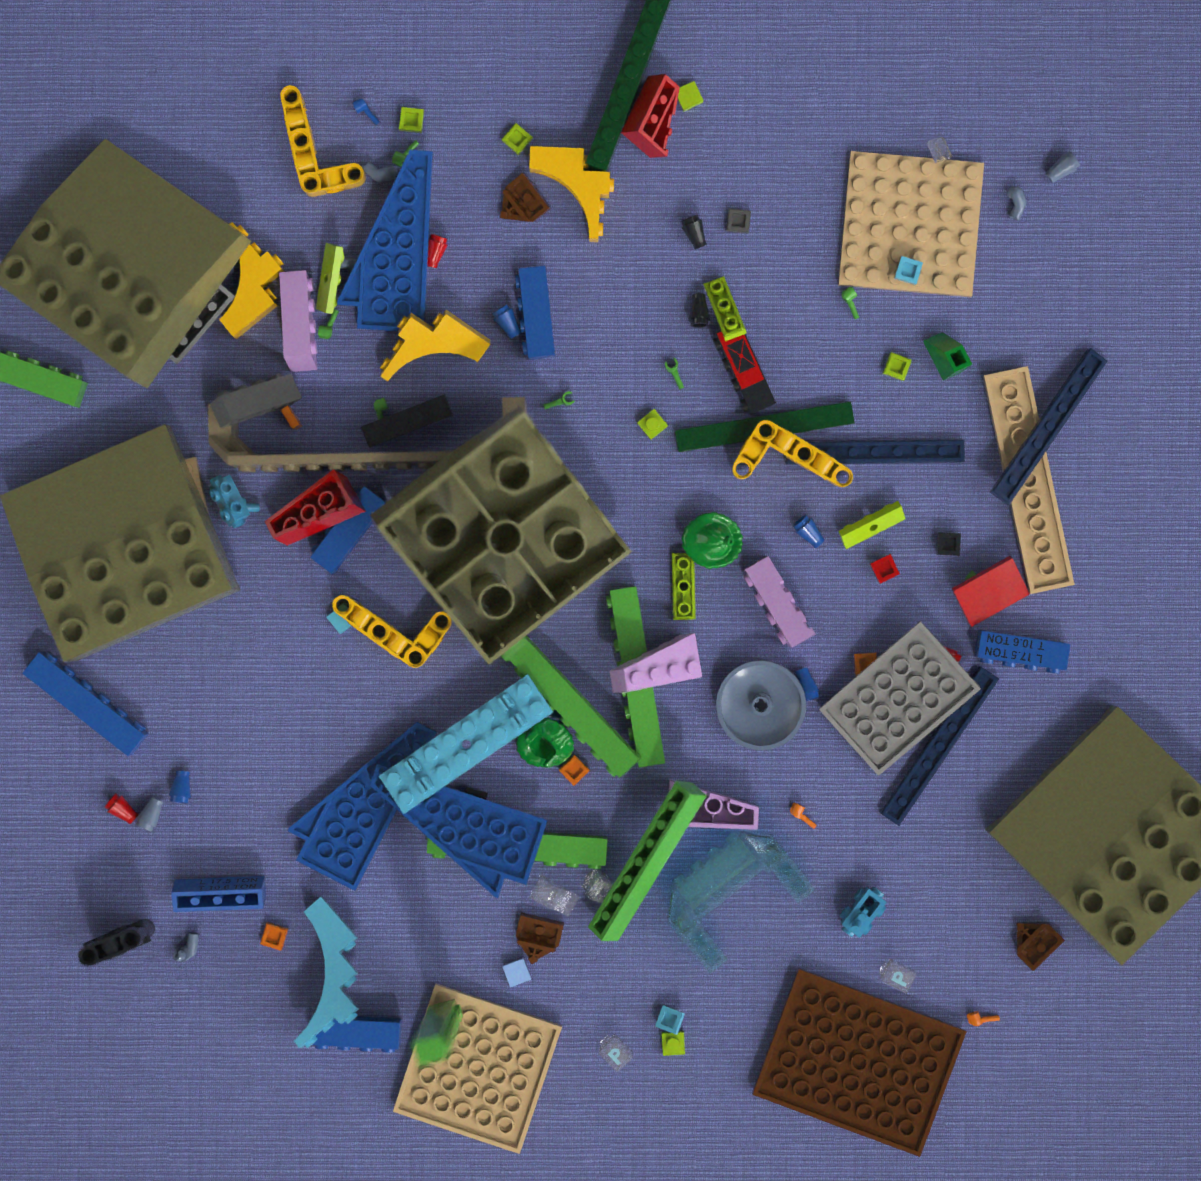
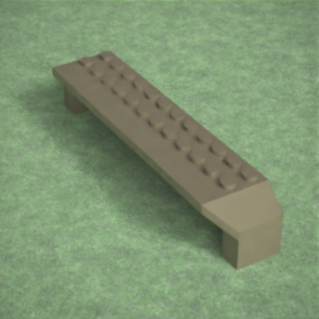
(238, 455)

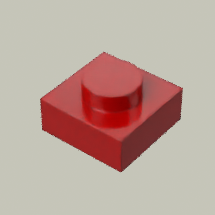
(884, 568)

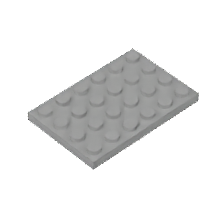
(899, 698)

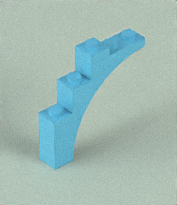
(334, 1002)

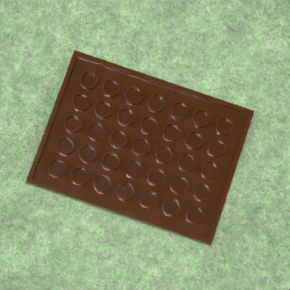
(859, 1062)

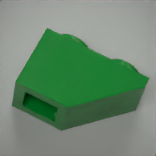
(947, 355)

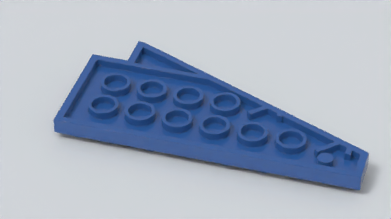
(393, 263)
(353, 819)
(476, 833)

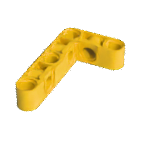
(328, 179)
(788, 444)
(393, 640)

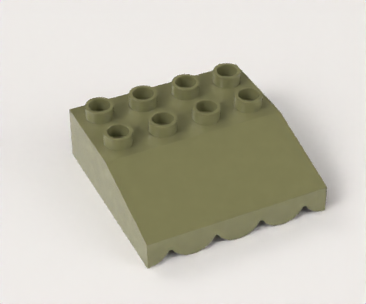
(121, 261)
(501, 534)
(118, 544)
(1110, 834)

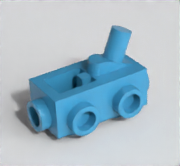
(231, 504)
(859, 917)

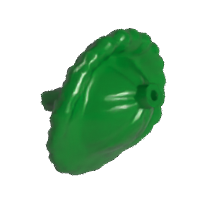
(712, 540)
(545, 744)

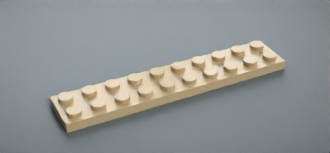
(1035, 505)

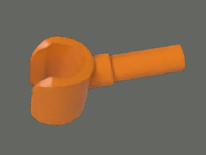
(797, 810)
(975, 1019)

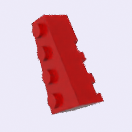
(316, 509)

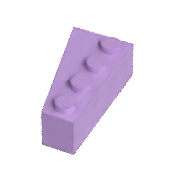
(298, 321)
(778, 602)
(666, 664)
(724, 812)

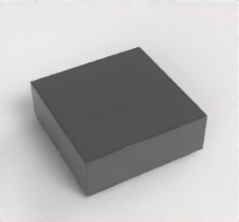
(738, 221)

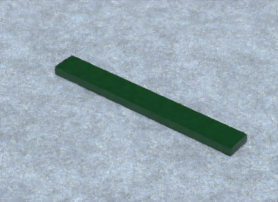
(739, 430)

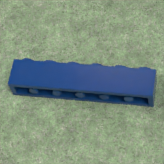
(86, 703)

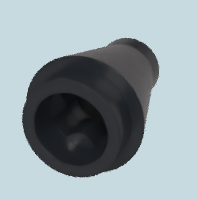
(694, 231)
(699, 311)

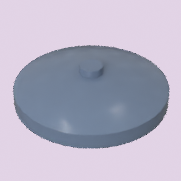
(761, 705)

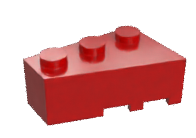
(651, 116)

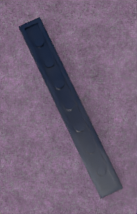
(1048, 426)
(890, 451)
(937, 750)

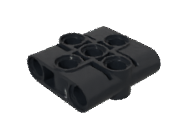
(116, 942)

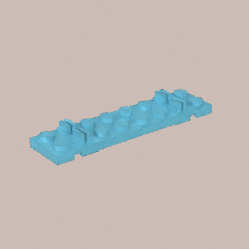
(446, 758)

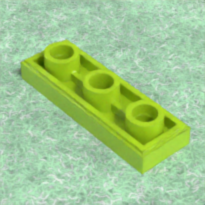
(329, 278)
(724, 308)
(871, 524)
(683, 601)

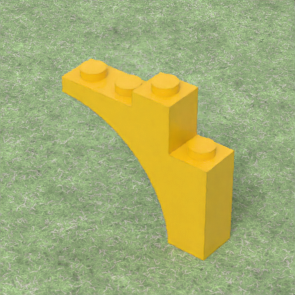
(567, 168)
(252, 300)
(421, 339)

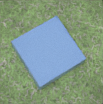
(516, 972)

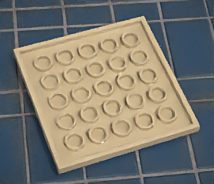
(913, 212)
(490, 1074)

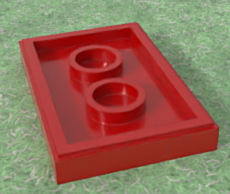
(990, 591)

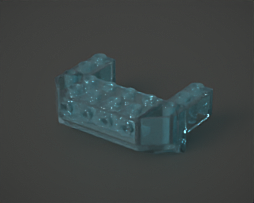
(721, 876)

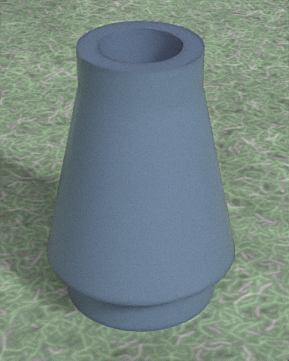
(1062, 167)
(149, 815)

